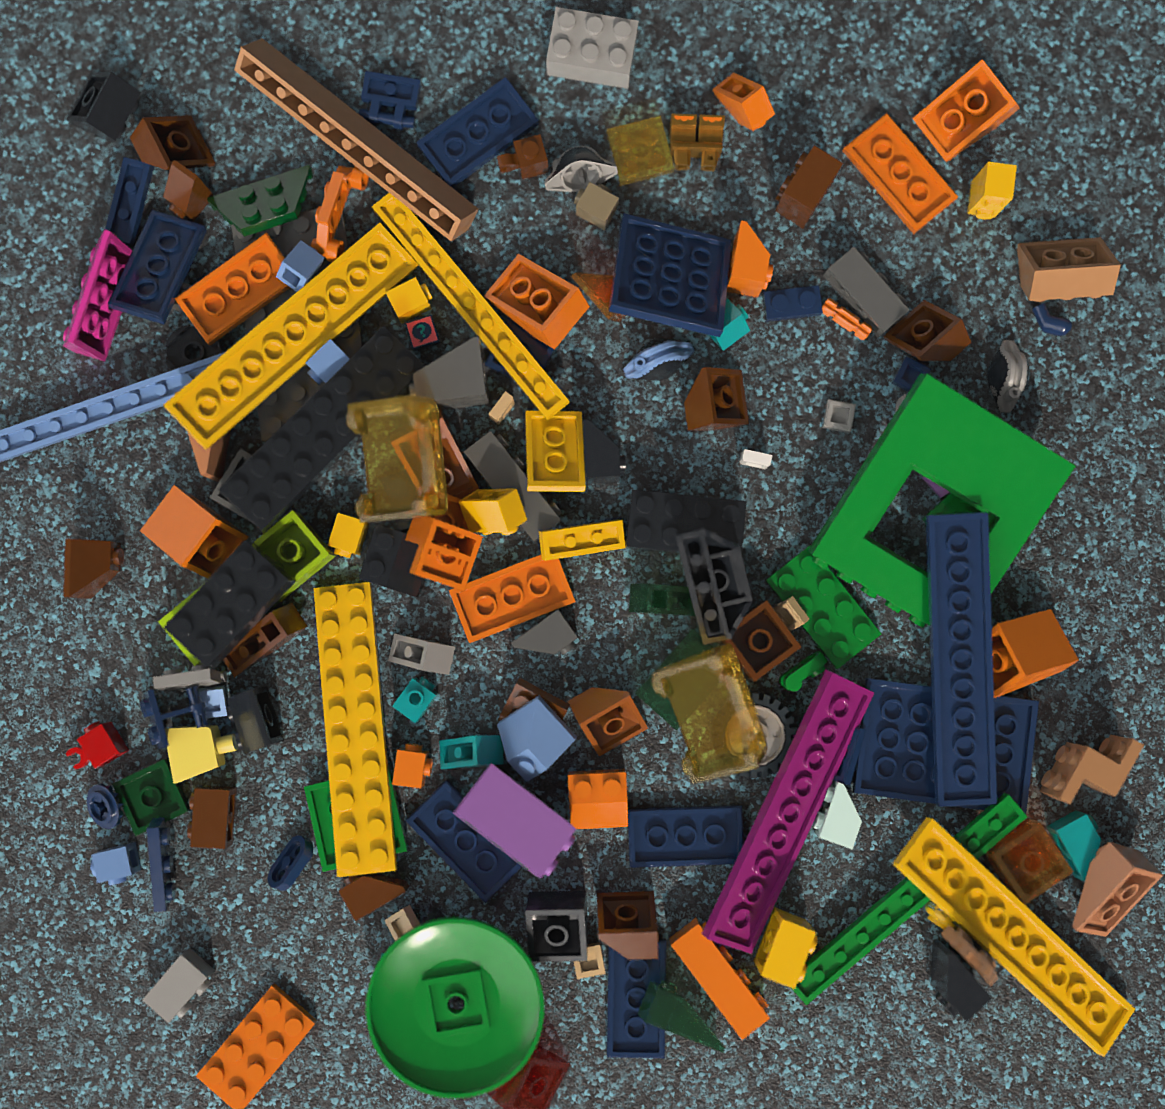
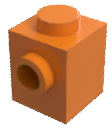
(412, 766)

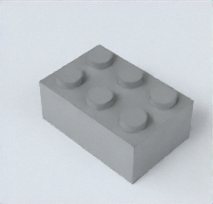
(592, 47)

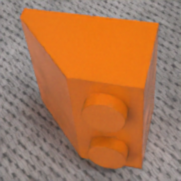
(749, 263)
(598, 798)

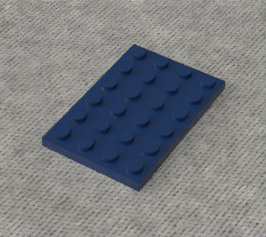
(899, 745)

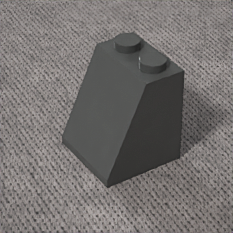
(455, 378)

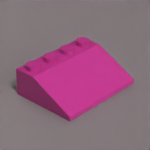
(93, 319)

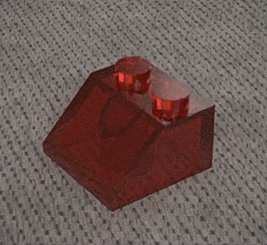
(534, 1084)

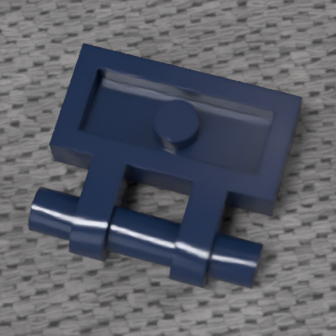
(393, 92)

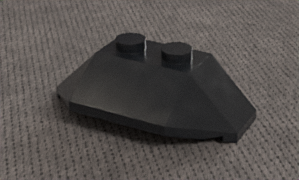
(715, 582)

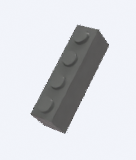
(505, 472)

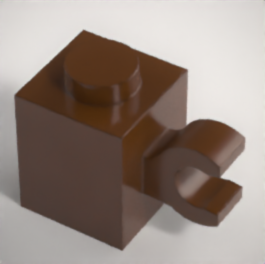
(528, 157)

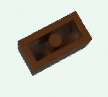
(212, 816)

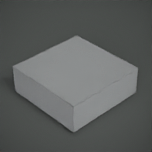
(839, 416)

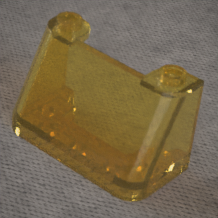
(400, 458)
(713, 714)

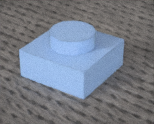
(215, 701)

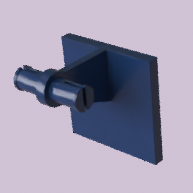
(150, 709)

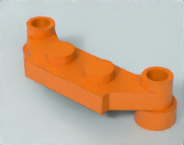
(332, 207)

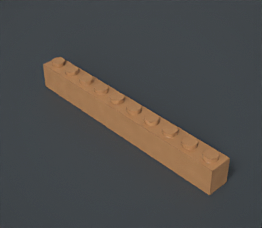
(355, 139)

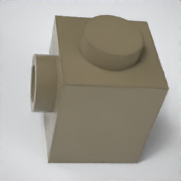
(596, 205)

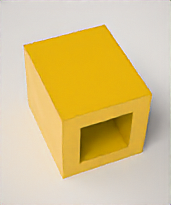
(409, 299)
(347, 535)

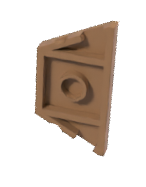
(978, 961)

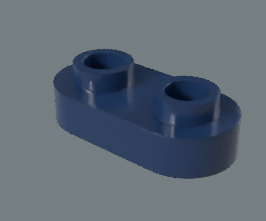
(290, 863)

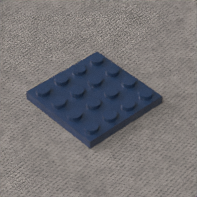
(670, 275)

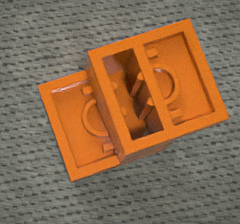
(445, 546)

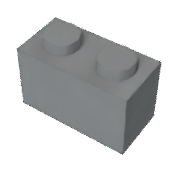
(178, 985)

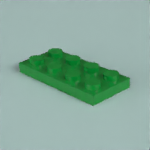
(835, 618)

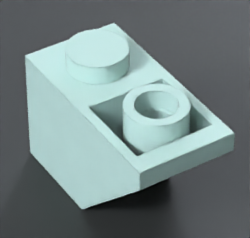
(838, 818)

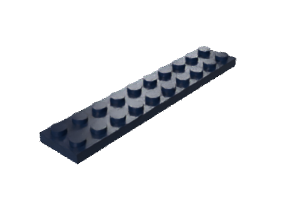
(961, 659)

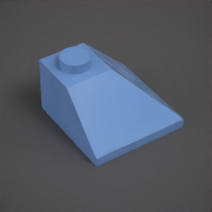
(534, 738)

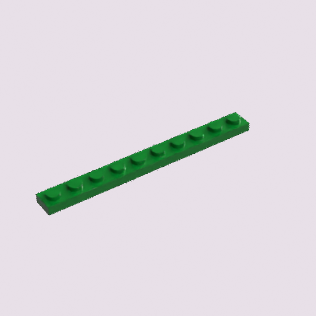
(900, 904)

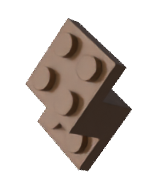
(1099, 770)

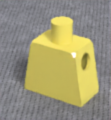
(197, 750)

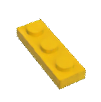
(581, 539)

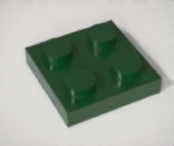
(151, 795)

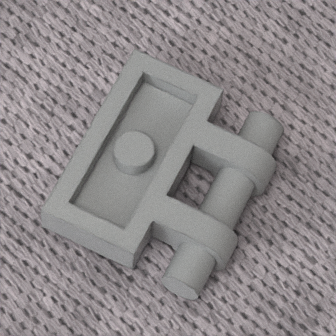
(180, 681)

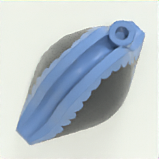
(658, 359)

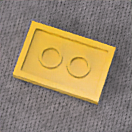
(555, 452)

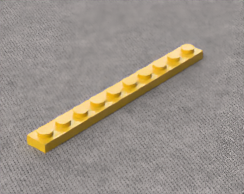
(471, 306)

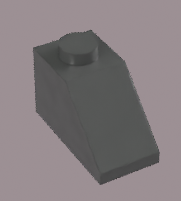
(548, 636)

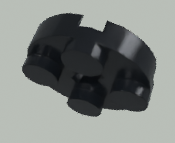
(182, 340)

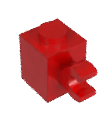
(98, 745)

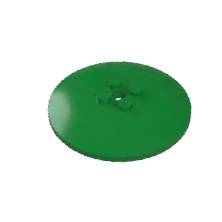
(447, 1048)

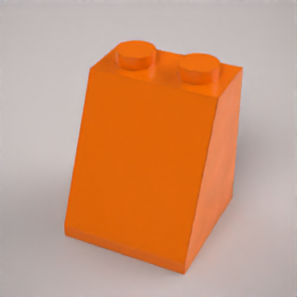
(192, 533)
(1028, 651)

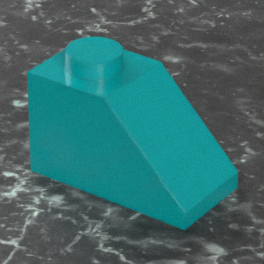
(471, 752)
(1076, 840)

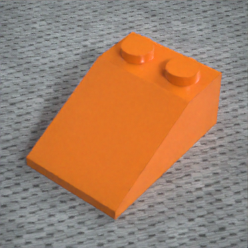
(966, 111)
(537, 300)

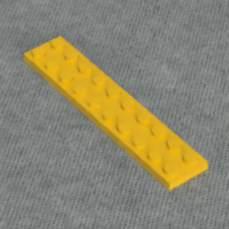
(290, 336)
(354, 730)
(1014, 936)

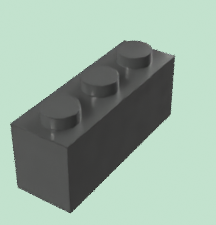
(866, 291)

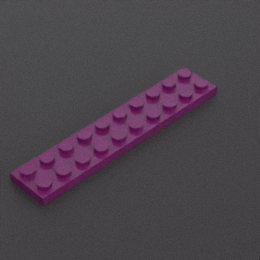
(787, 813)

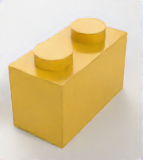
(991, 190)
(493, 511)

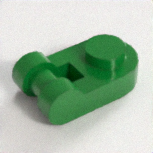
(810, 666)

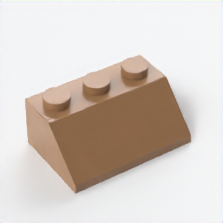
(1067, 269)

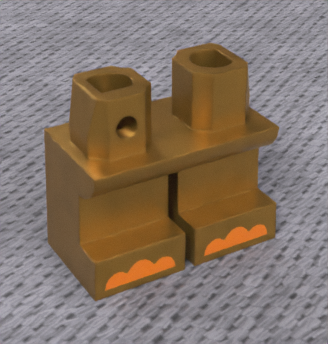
(708, 143)

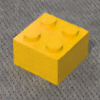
(785, 948)

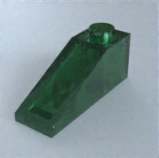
(660, 600)
(671, 1012)

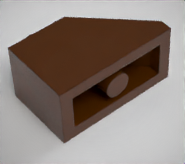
(185, 192)
(370, 891)

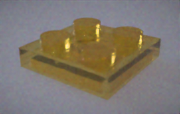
(640, 150)

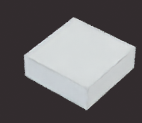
(755, 459)

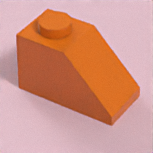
(745, 101)

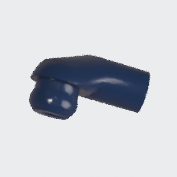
(1051, 324)

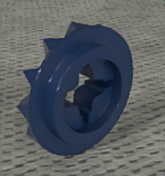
(104, 806)

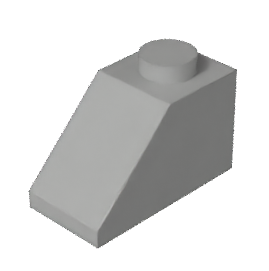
(421, 654)

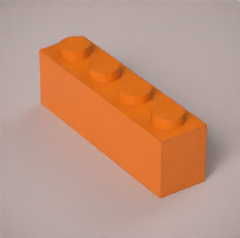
(720, 979)

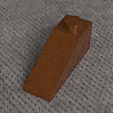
(264, 638)

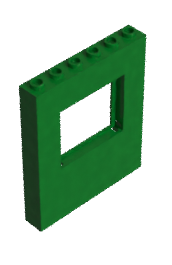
(964, 454)

